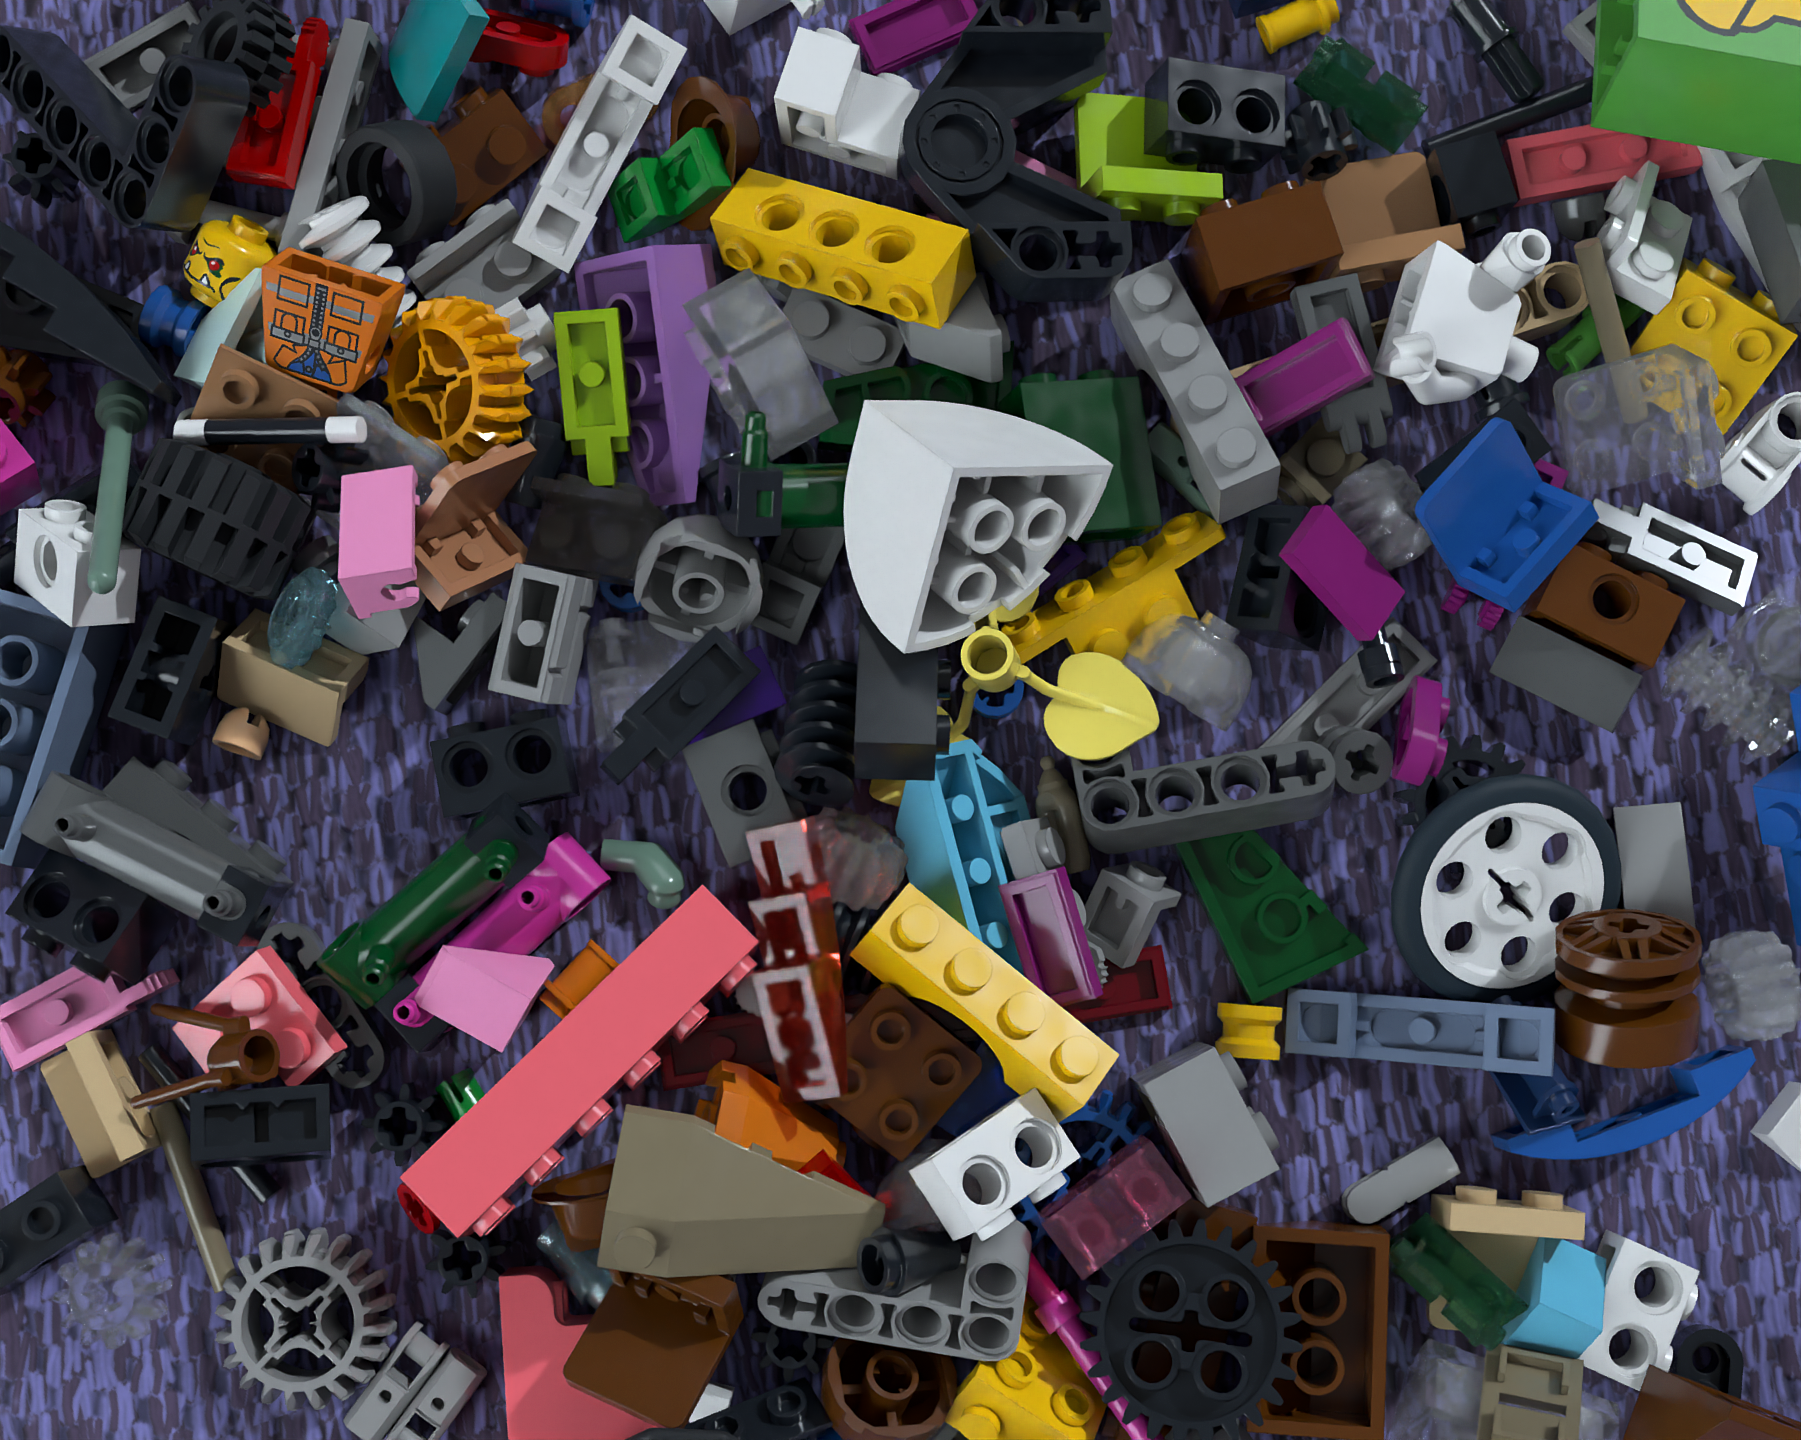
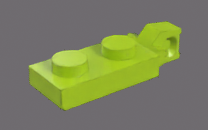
(594, 388)

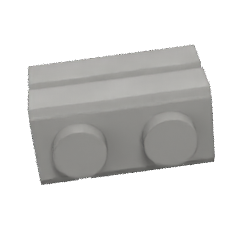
(543, 635)

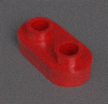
(522, 42)

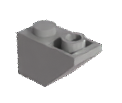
(969, 340)

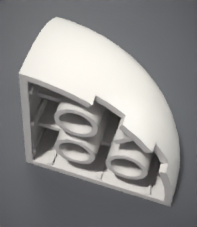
(958, 513)

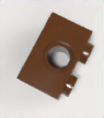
(1641, 607)

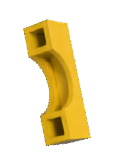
(1031, 1035)

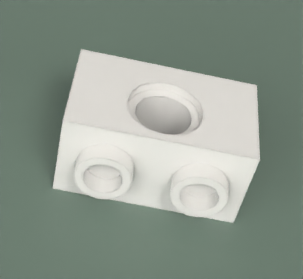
(55, 560)

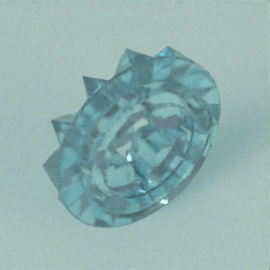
(301, 617)

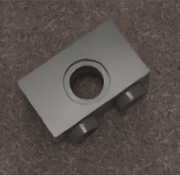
(716, 768)

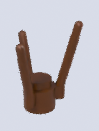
(233, 1061)

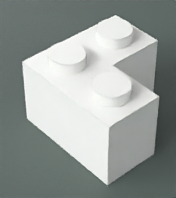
(836, 108)

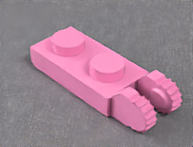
(67, 1007)

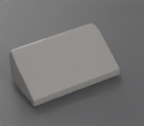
(134, 61)

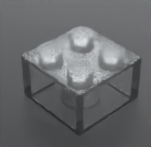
(757, 362)

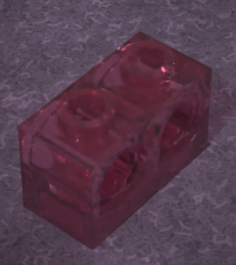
(1113, 1206)

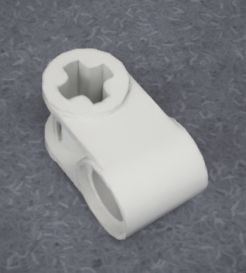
(1760, 456)

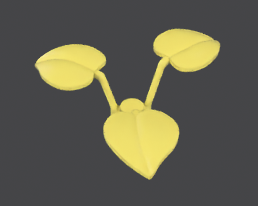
(1092, 712)

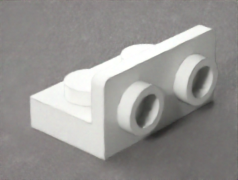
(1643, 241)

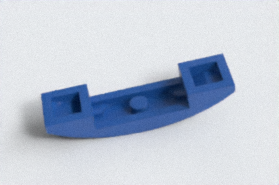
(1700, 1084)

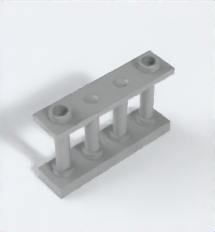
(335, 115)

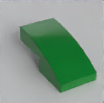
(668, 188)

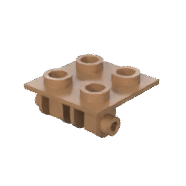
(249, 389)

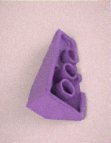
(662, 373)

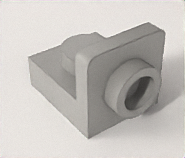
(1125, 909)

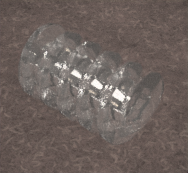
(1730, 696)

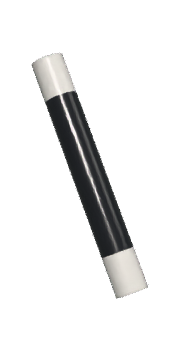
(272, 430)

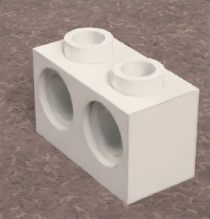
(991, 1157)
(1648, 1319)

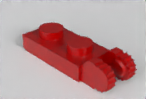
(273, 140)

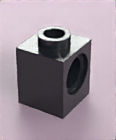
(1471, 184)

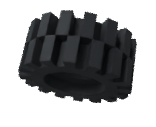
(249, 36)

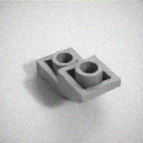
(1654, 860)

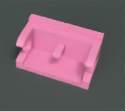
(378, 539)

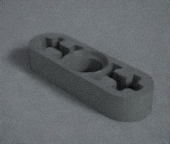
(364, 1035)

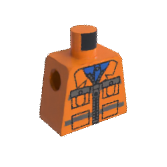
(326, 320)

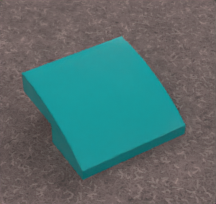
(433, 51)

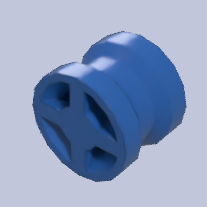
(170, 319)

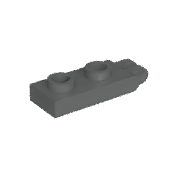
(1369, 404)

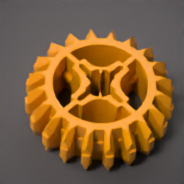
(457, 377)

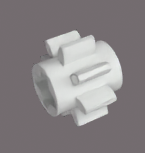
(537, 336)

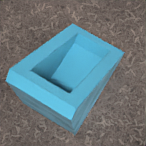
(1564, 1300)

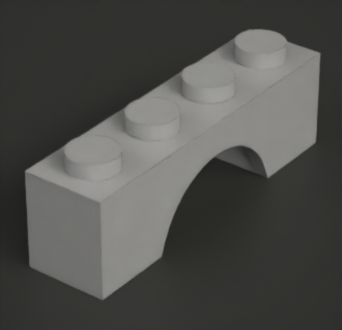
(1218, 430)

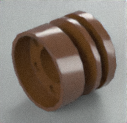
(1627, 988)

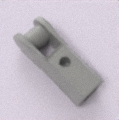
(1399, 1181)
(393, 1389)
(441, 1396)

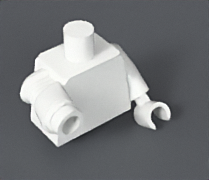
(1459, 318)

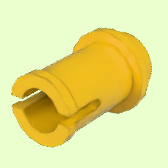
(1296, 22)

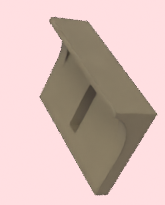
(1530, 1381)

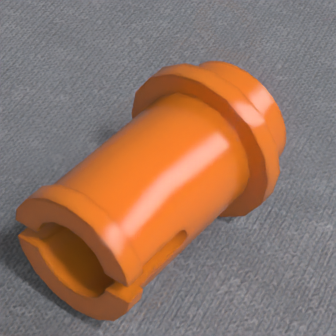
(578, 979)

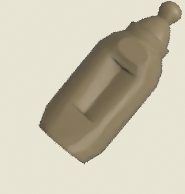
(1062, 808)

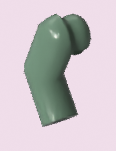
(652, 866)

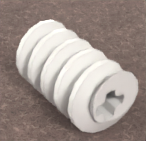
(348, 240)

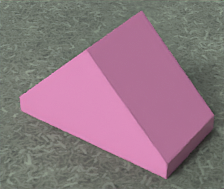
(483, 991)

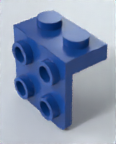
(1499, 520)

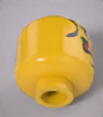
(224, 257)

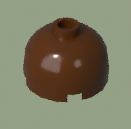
(886, 1391)

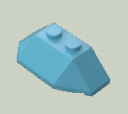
(957, 845)

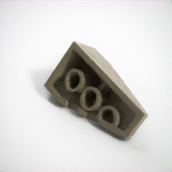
(711, 1207)

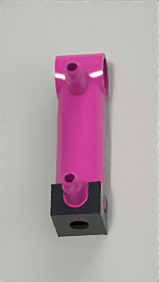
(510, 924)

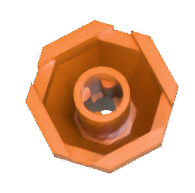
(753, 1110)

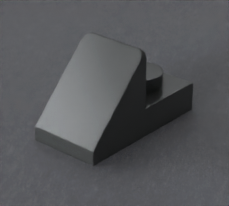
(451, 666)

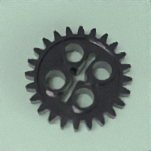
(1182, 1396)

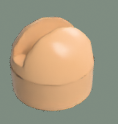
(242, 737)

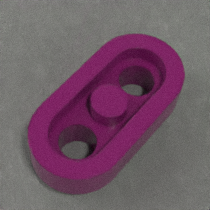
(1417, 732)

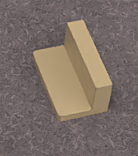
(297, 699)
(94, 1098)

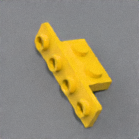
(1122, 598)

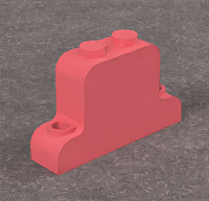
(536, 1346)

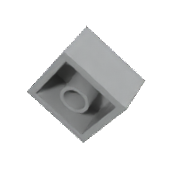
(1205, 1122)

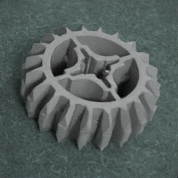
(283, 1302)

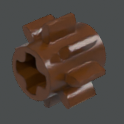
(22, 386)

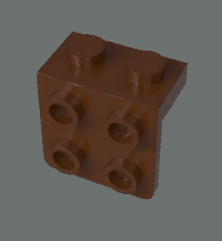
(900, 1072)
(656, 1344)

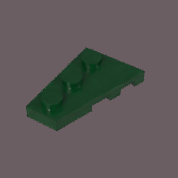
(914, 382)
(1263, 914)

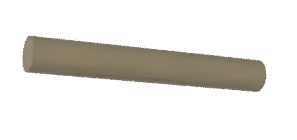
(1602, 299)
(193, 1195)

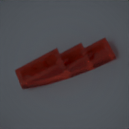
(800, 952)

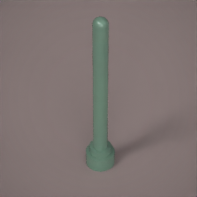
(121, 413)

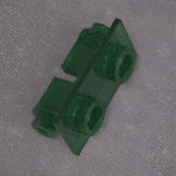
(1381, 111)
(1442, 1266)

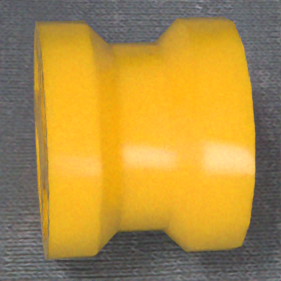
(1249, 1031)

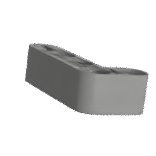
(957, 1313)

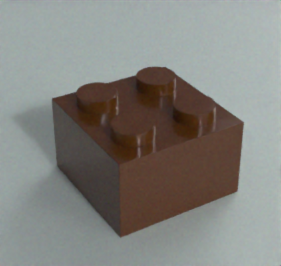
(1259, 250)

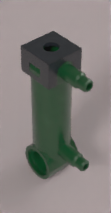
(769, 497)
(378, 950)

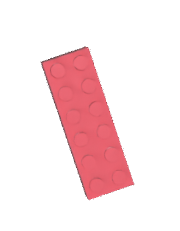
(581, 1064)

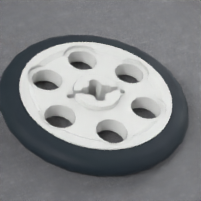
(1457, 834)

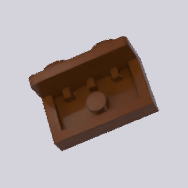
(487, 147)

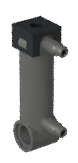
(92, 827)

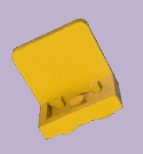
(1724, 327)
(1030, 1394)

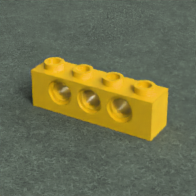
(845, 247)

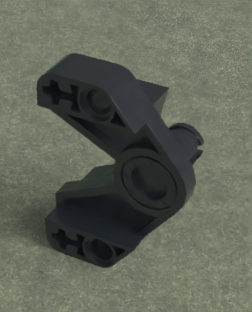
(961, 148)

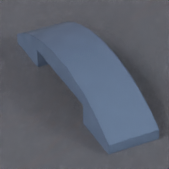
(1421, 1031)

